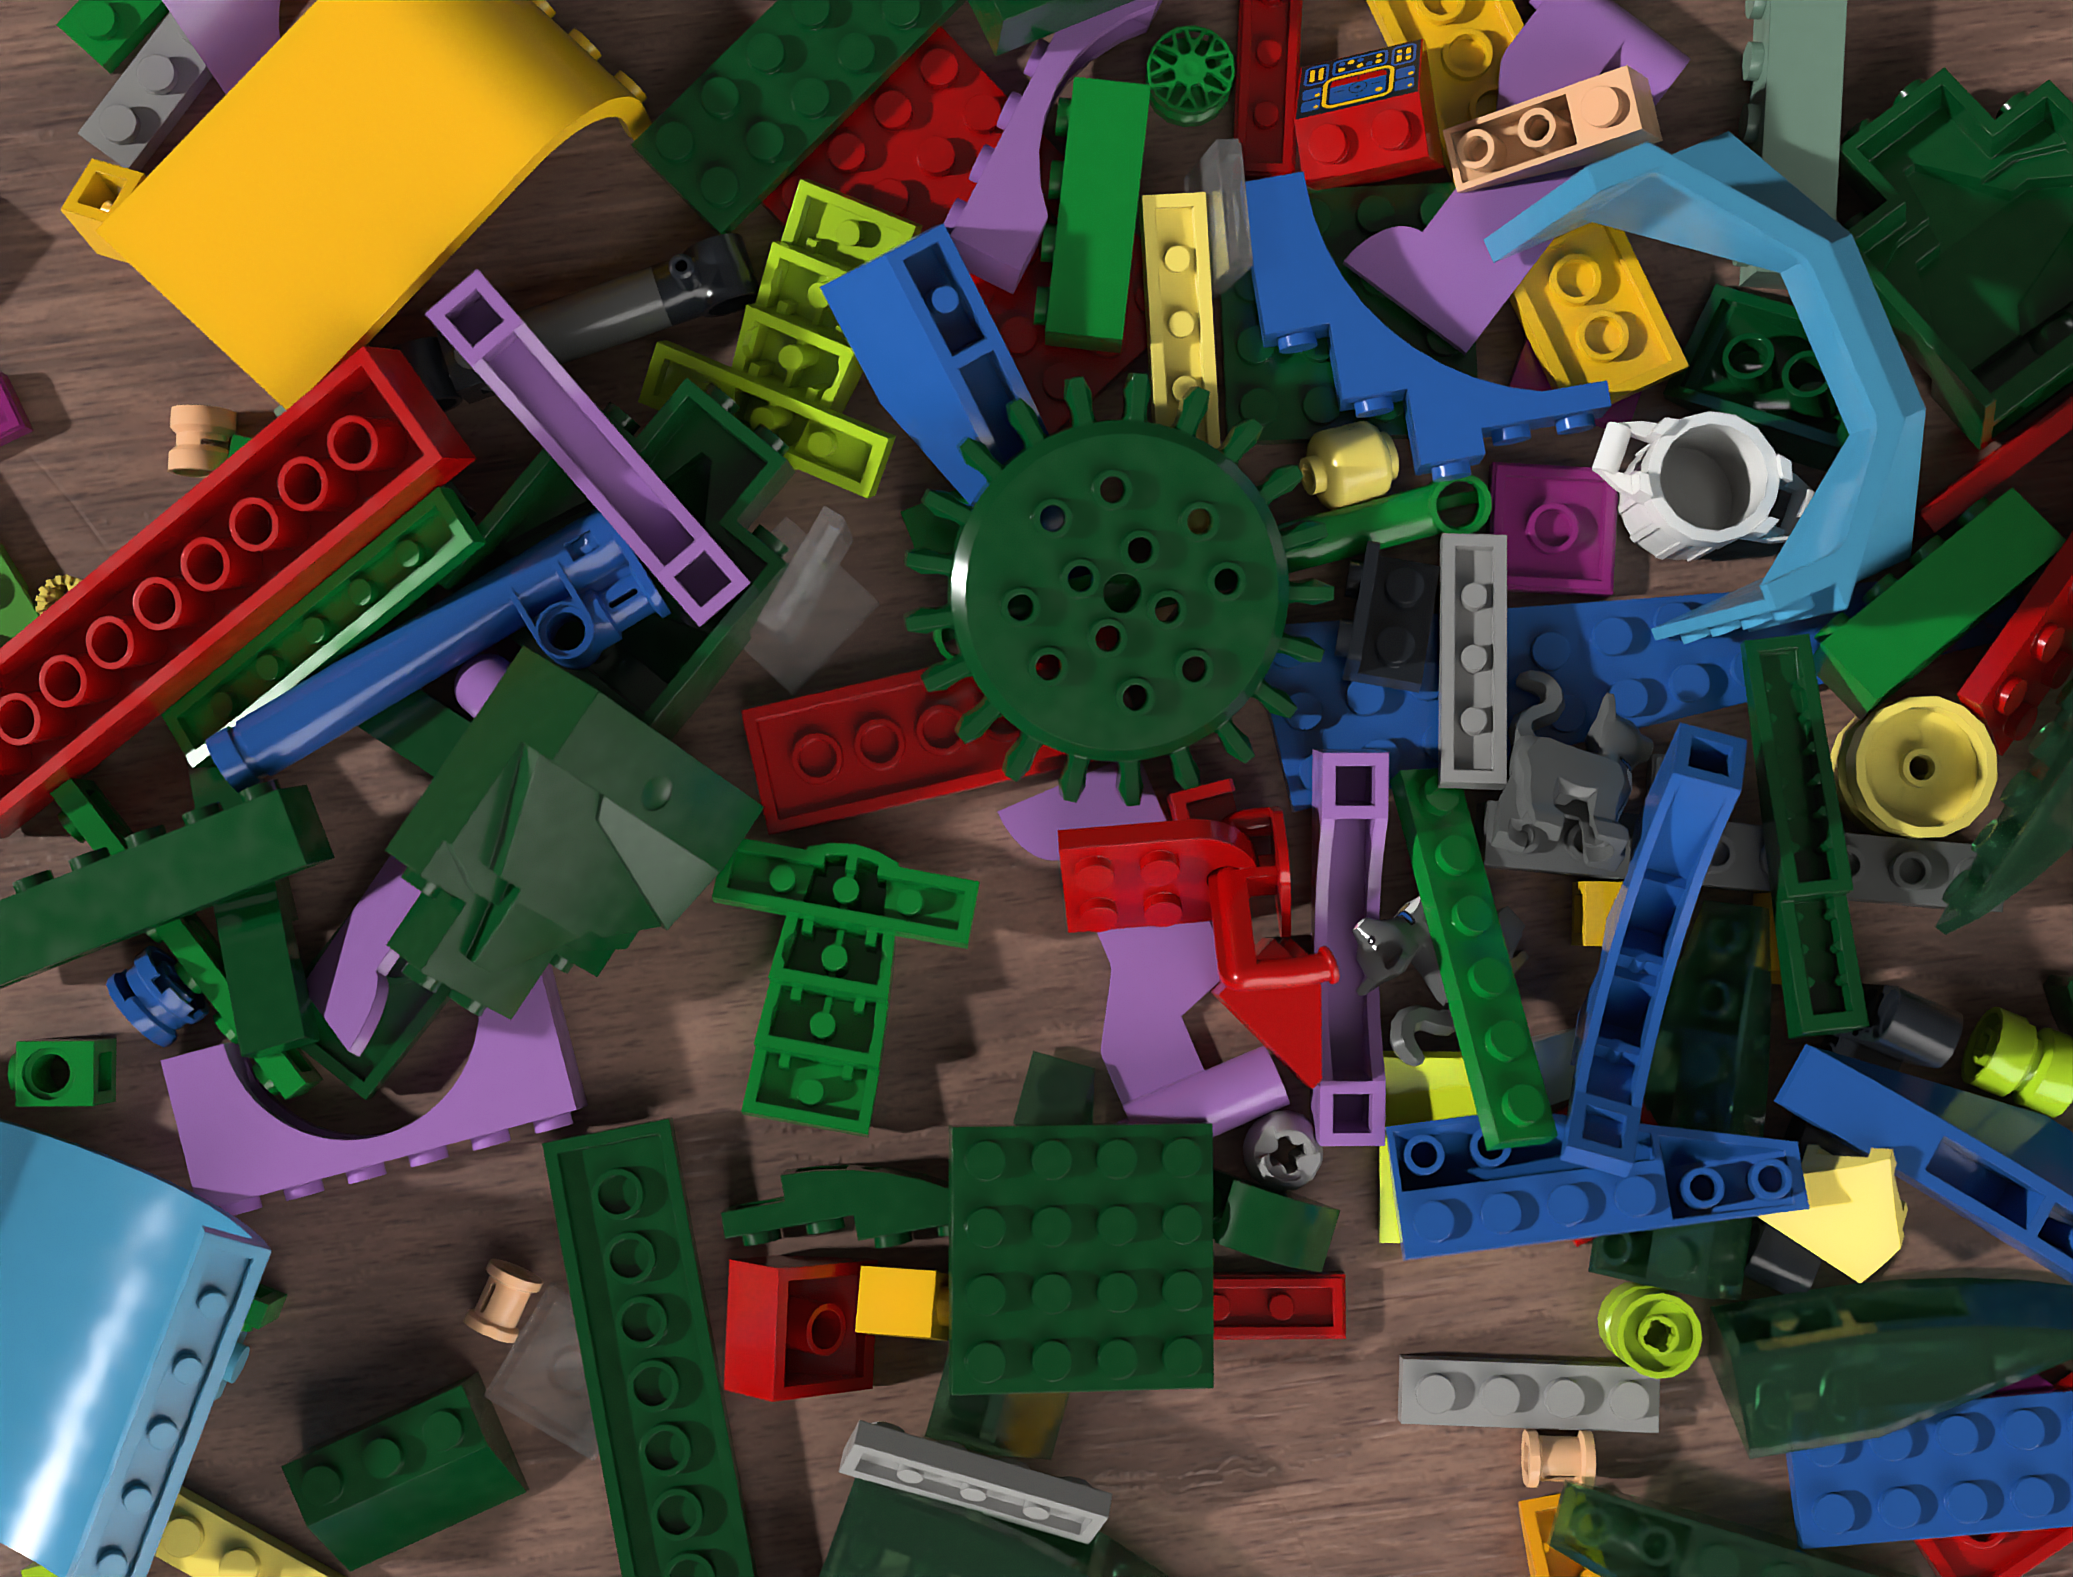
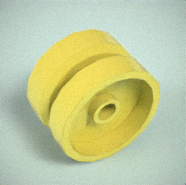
(1949, 759)

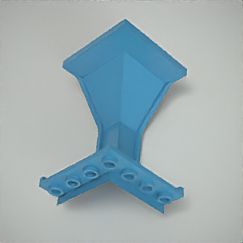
(1741, 209)

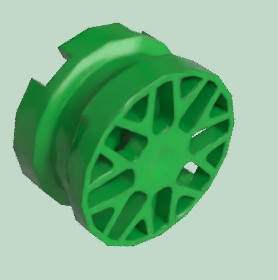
(1189, 76)

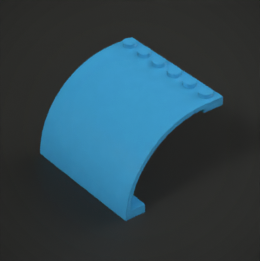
(109, 1348)

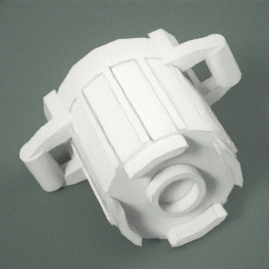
(1699, 484)

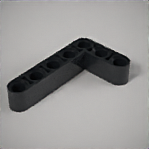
(1899, 1031)

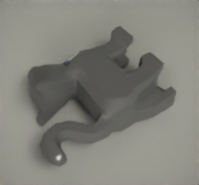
(1562, 782)
(1389, 947)

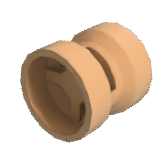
(200, 439)

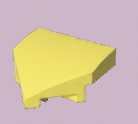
(1852, 1211)

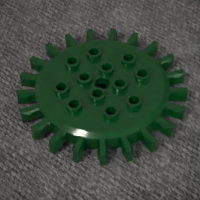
(1009, 553)

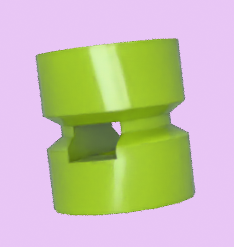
(2014, 1058)
(1650, 1329)

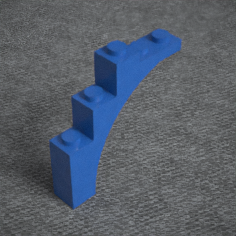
(1445, 410)
(1643, 943)

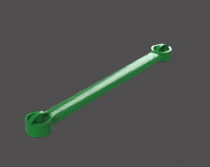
(1386, 520)

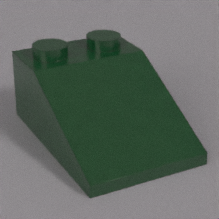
(1759, 365)

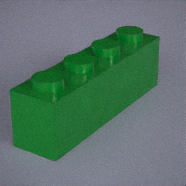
(1095, 215)
(1935, 602)

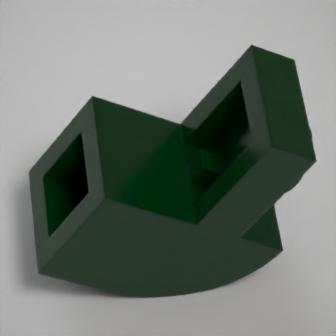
(1271, 1222)

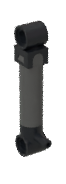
(704, 280)

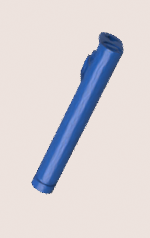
(568, 577)

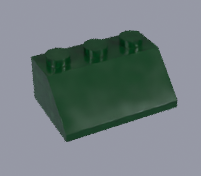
(406, 1474)

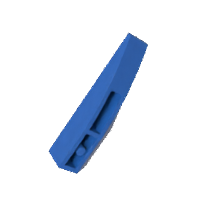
(934, 356)
(1966, 1151)
(1472, 1200)

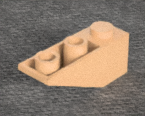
(1554, 131)

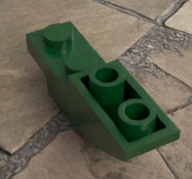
(883, 1199)

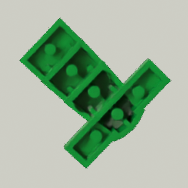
(833, 970)

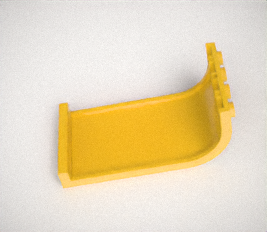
(357, 171)

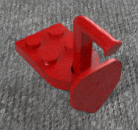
(1191, 875)

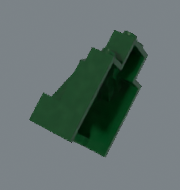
(1972, 243)
(725, 482)
(554, 840)

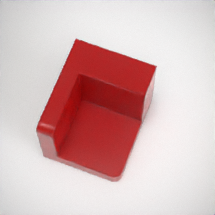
(1207, 802)

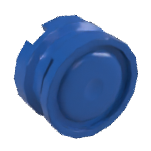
(156, 997)

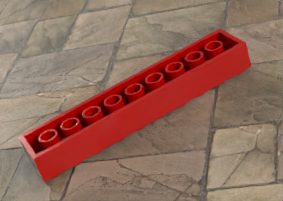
(217, 571)

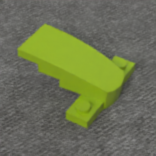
(791, 353)

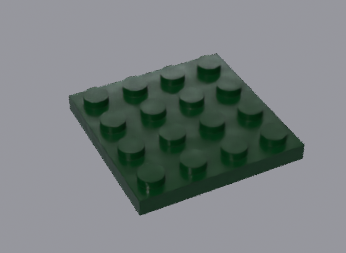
(1296, 391)
(1080, 1257)

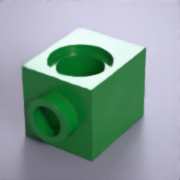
(90, 1065)

